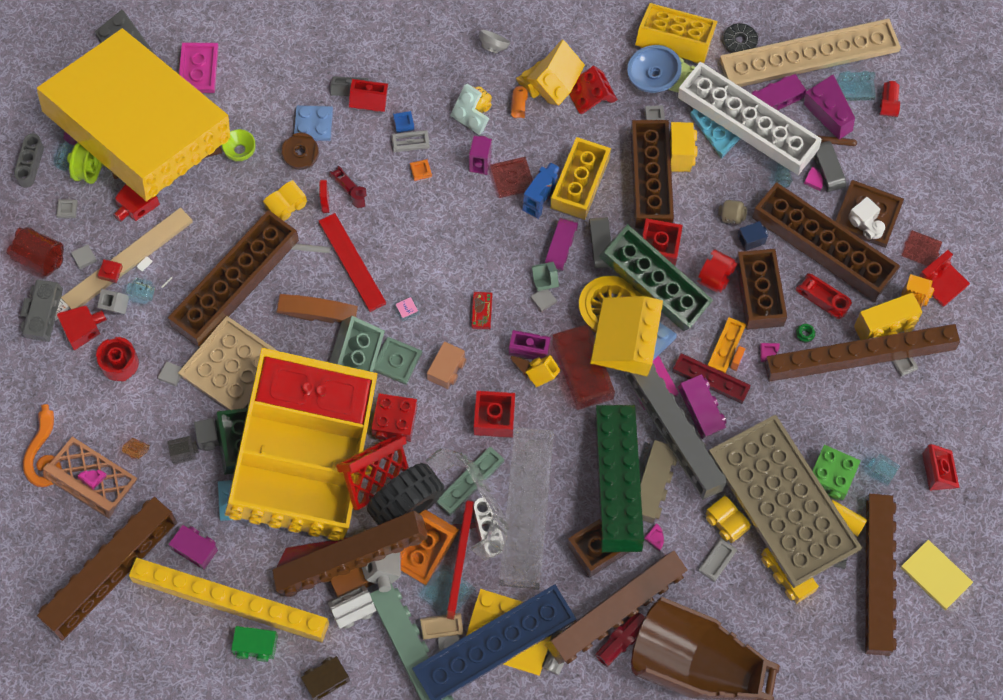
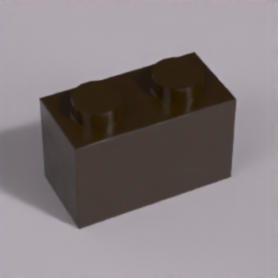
(325, 678)

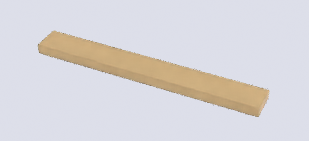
(130, 257)

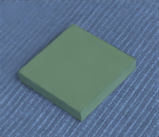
(397, 360)

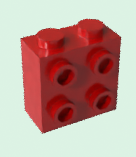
(394, 417)

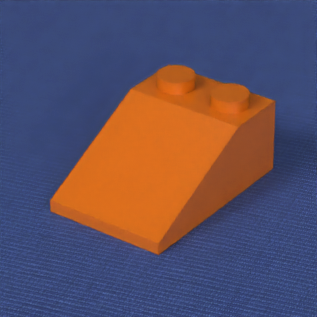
(424, 559)

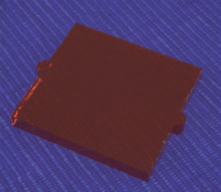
(921, 248)

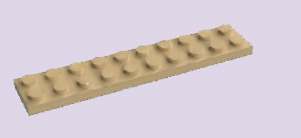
(810, 53)

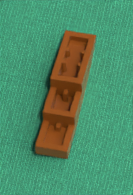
(314, 308)

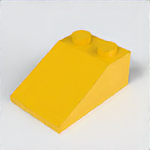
(557, 73)

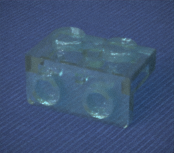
(857, 85)

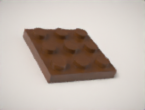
(888, 204)

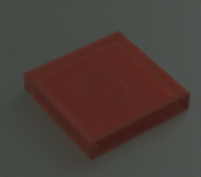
(511, 176)

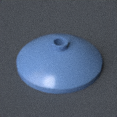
(651, 61)

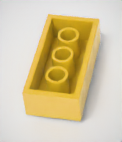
(580, 178)

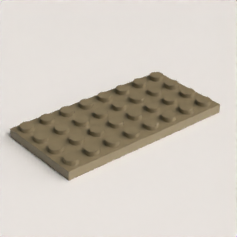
(785, 501)

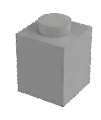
(113, 301)

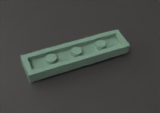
(465, 486)

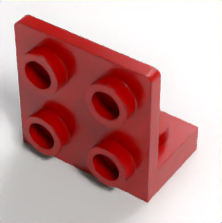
(591, 89)
(945, 279)

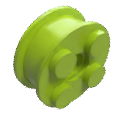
(83, 165)

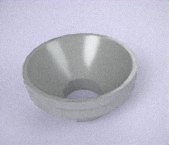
(493, 41)

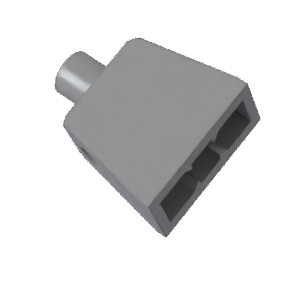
(384, 571)

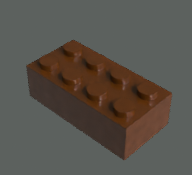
(761, 289)

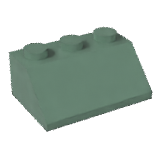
(357, 344)

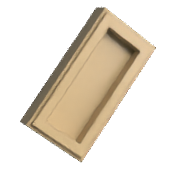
(441, 626)

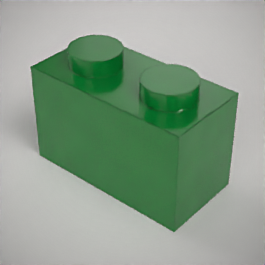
(254, 643)

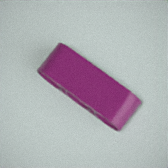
(561, 243)

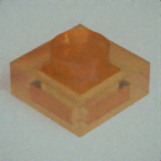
(135, 448)

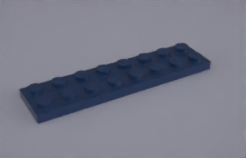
(494, 644)

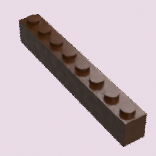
(350, 554)
(879, 575)
(616, 607)

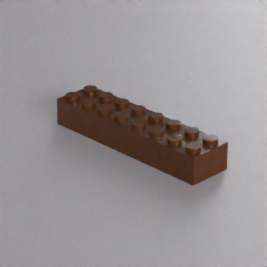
(825, 241)
(233, 278)
(107, 568)

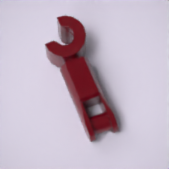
(356, 192)

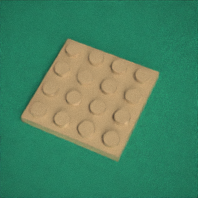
(226, 364)

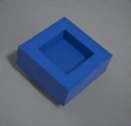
(403, 122)

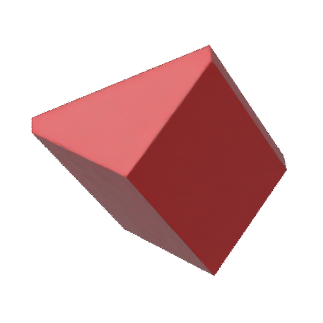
(940, 468)

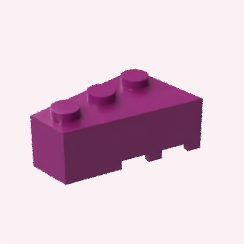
(830, 107)

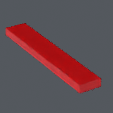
(352, 262)
(460, 560)

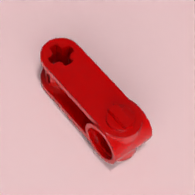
(824, 296)

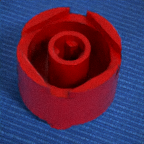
(716, 271)
(117, 359)

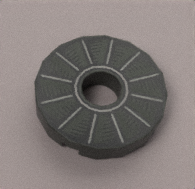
(739, 30)

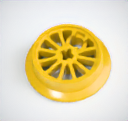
(596, 288)

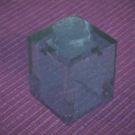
(882, 469)

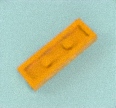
(727, 345)

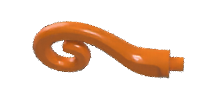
(46, 424)

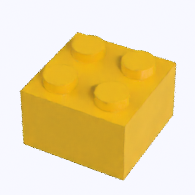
(682, 146)

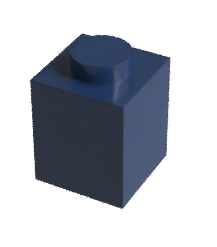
(752, 235)

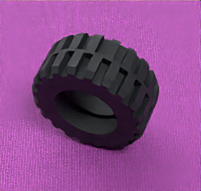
(408, 492)

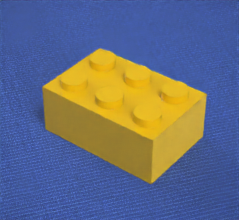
(889, 318)

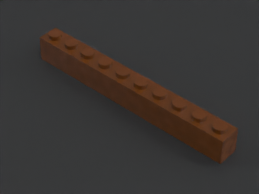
(862, 352)

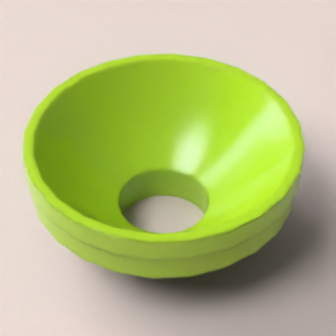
(237, 138)

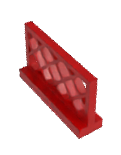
(372, 457)

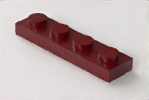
(718, 381)

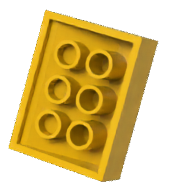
(680, 31)
(627, 333)
(491, 606)

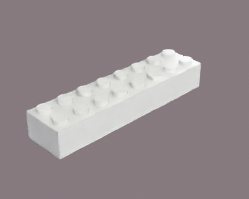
(749, 118)

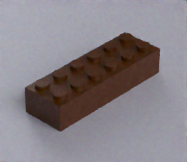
(651, 171)

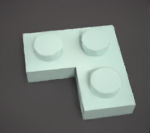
(465, 111)

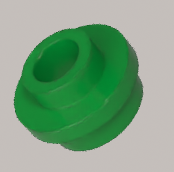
(805, 327)

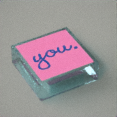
(406, 308)

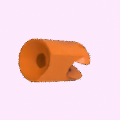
(518, 102)

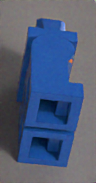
(540, 190)

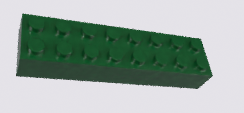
(619, 479)

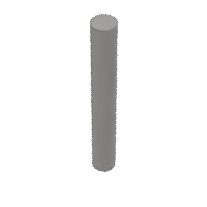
(312, 248)

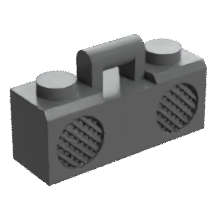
(43, 309)

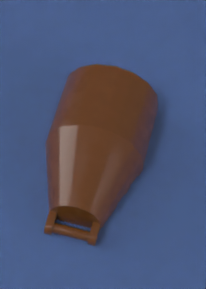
(698, 656)

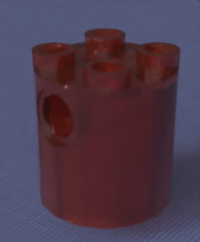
(36, 251)

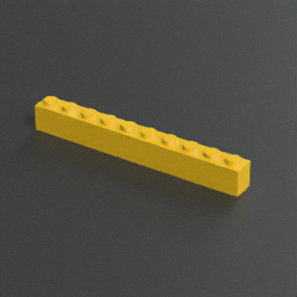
(229, 600)

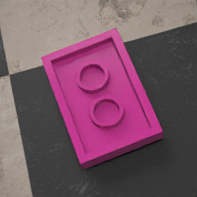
(199, 65)

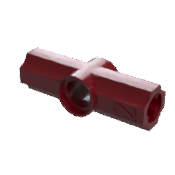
(620, 640)

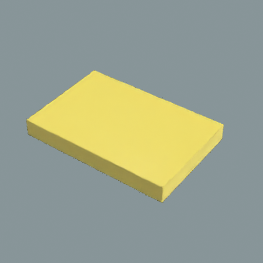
(936, 574)

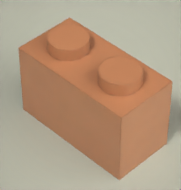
(446, 365)

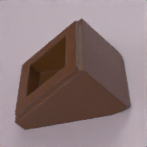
(521, 364)

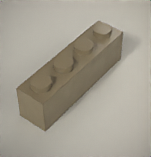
(654, 480)

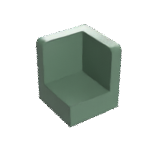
(545, 276)

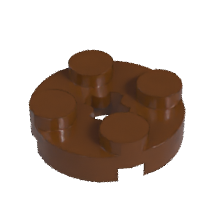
(294, 143)

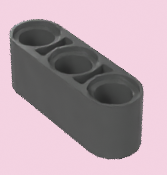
(28, 153)
(830, 168)
(600, 238)

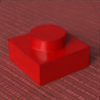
(110, 271)

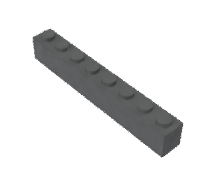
(677, 432)

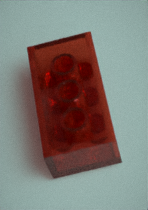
(586, 381)

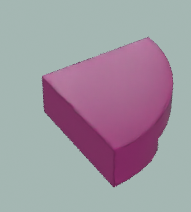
(814, 179)
(768, 349)
(92, 478)
(655, 537)

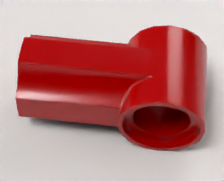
(889, 103)

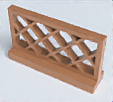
(77, 488)

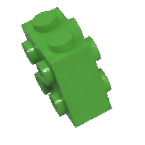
(835, 471)

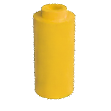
(852, 519)

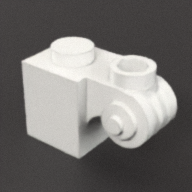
(863, 218)

